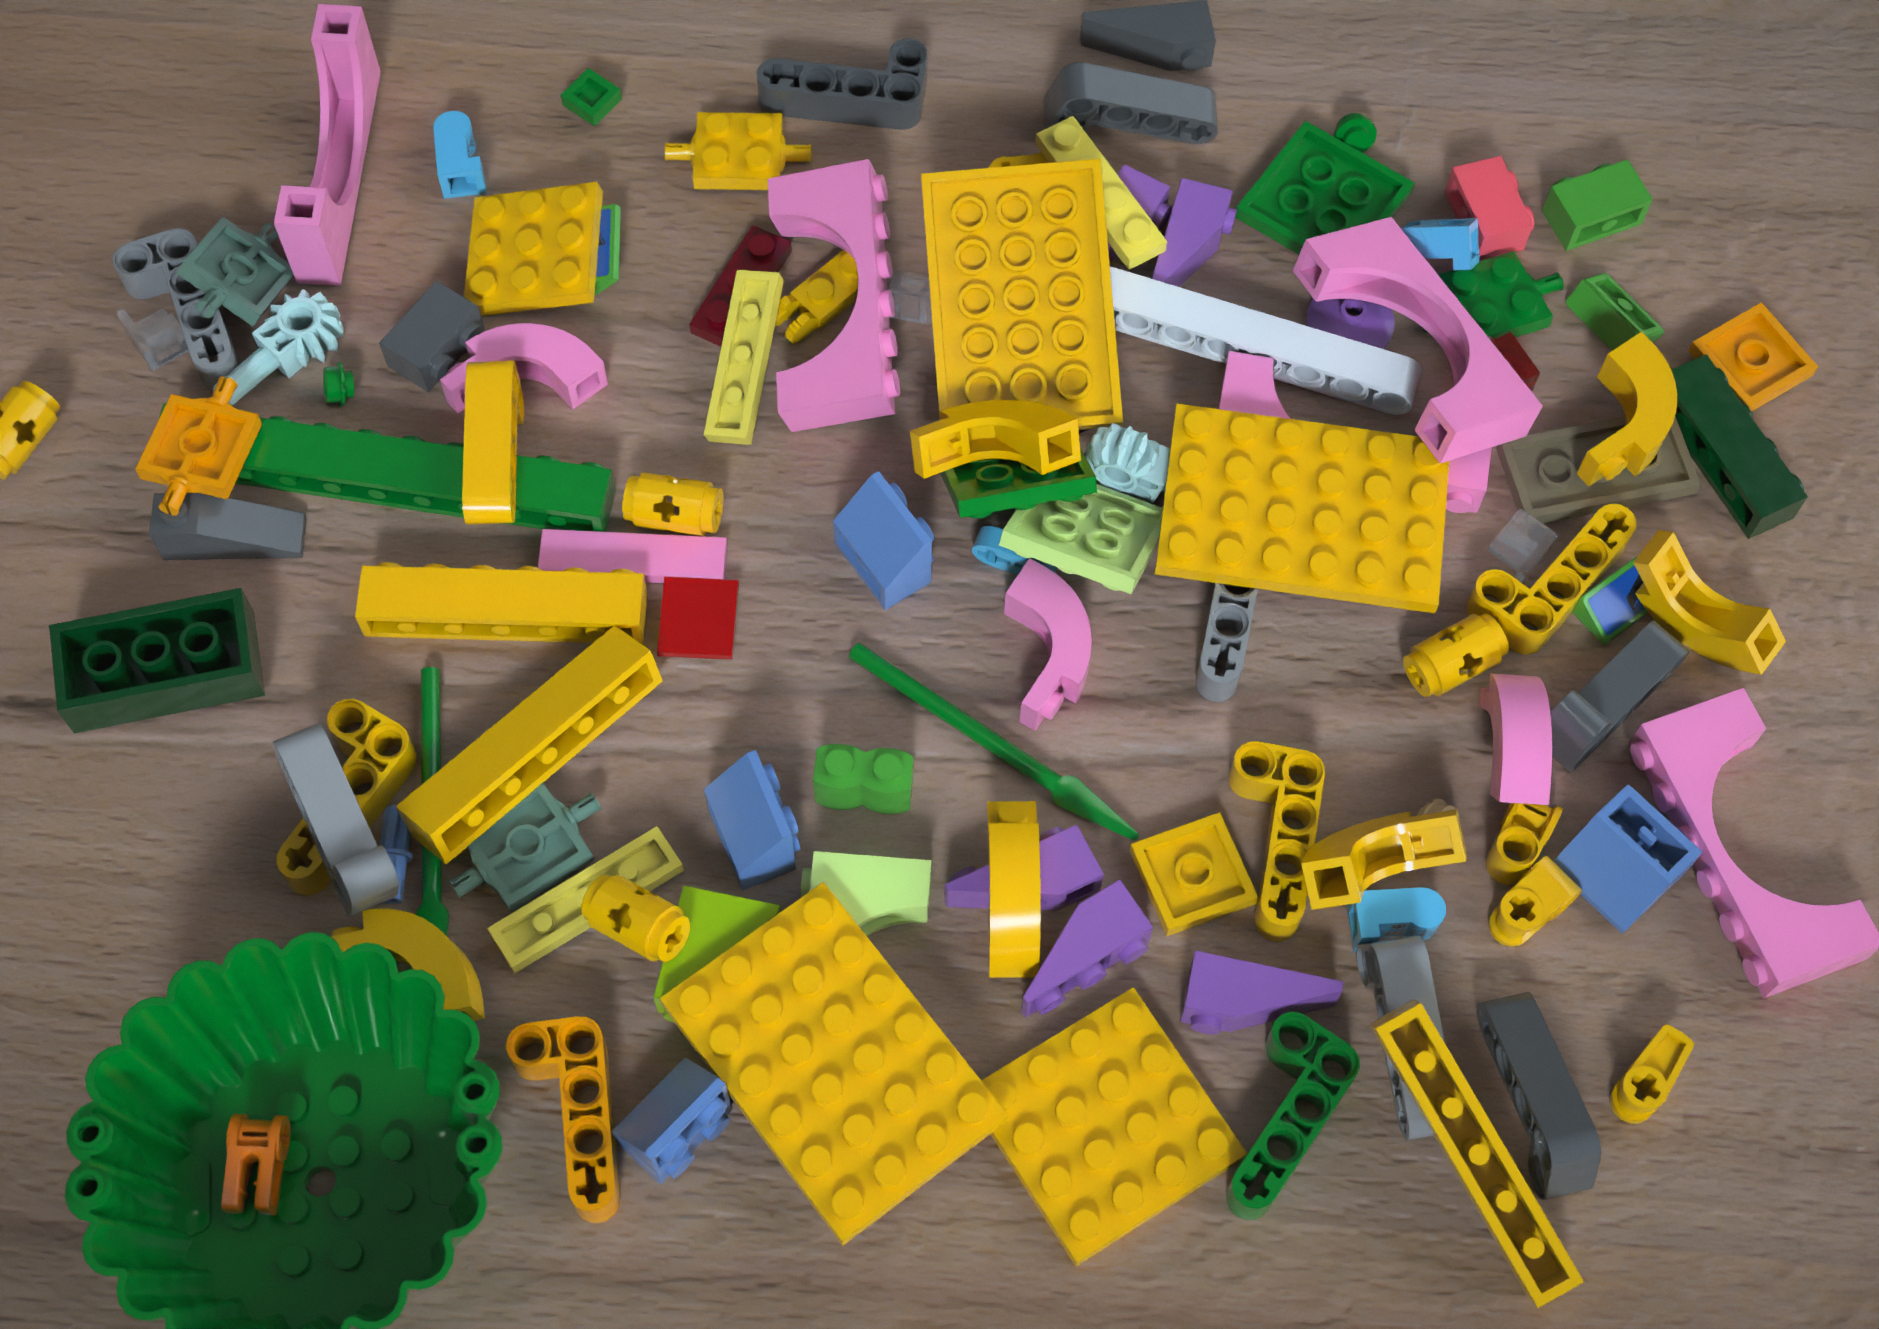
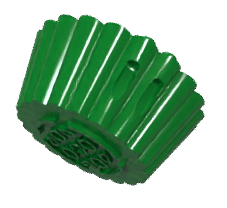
(373, 1091)

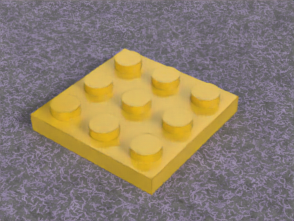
(534, 249)

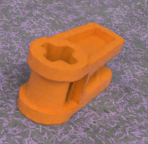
(249, 1143)

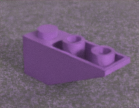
(1066, 874)
(1096, 937)

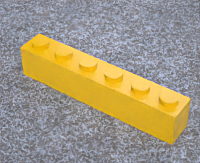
(499, 603)
(529, 744)
(1476, 1153)

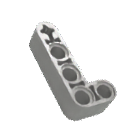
(149, 270)
(1230, 612)
(335, 821)
(1397, 974)

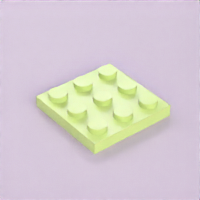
(1096, 537)

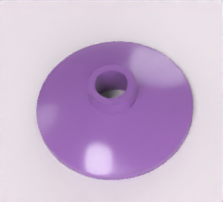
(1371, 326)

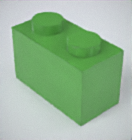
(1596, 204)

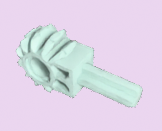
(285, 345)
(1128, 462)

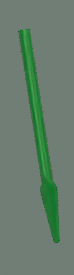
(1065, 790)
(432, 906)

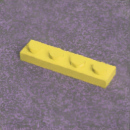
(1127, 224)
(743, 357)
(557, 913)

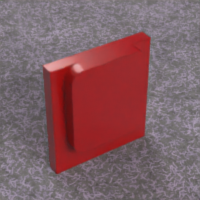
(698, 618)

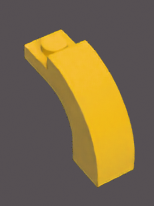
(1648, 395)
(997, 429)
(1699, 617)
(1354, 858)
(1013, 889)
(424, 948)

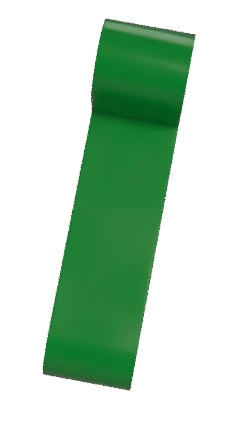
(1286, 1123)

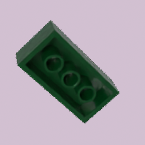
(156, 660)

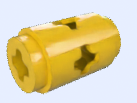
(24, 415)
(648, 506)
(1475, 645)
(635, 917)

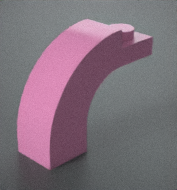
(540, 355)
(1058, 617)
(1520, 738)

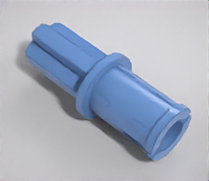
(396, 841)

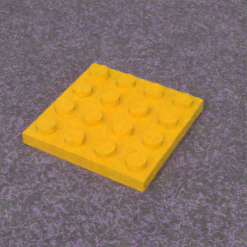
(1108, 1126)

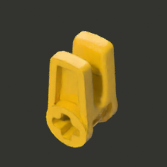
(1652, 1074)

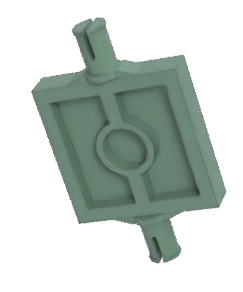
(237, 271)
(529, 849)

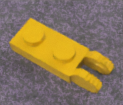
(820, 297)

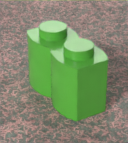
(855, 778)

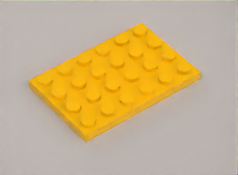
(1023, 288)
(1303, 509)
(834, 1062)

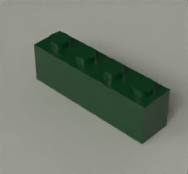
(1733, 450)

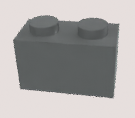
(431, 336)

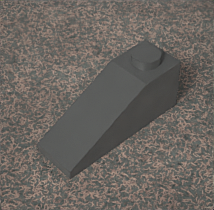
(1157, 35)
(226, 530)

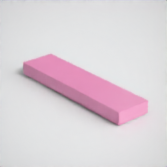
(642, 553)

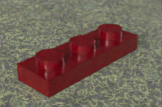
(757, 252)

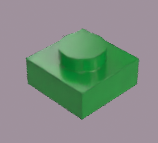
(591, 97)

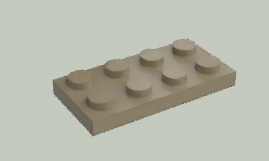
(1546, 465)

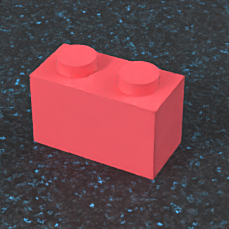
(1491, 195)

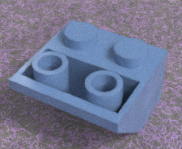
(885, 541)
(752, 821)
(1627, 858)
(675, 1120)

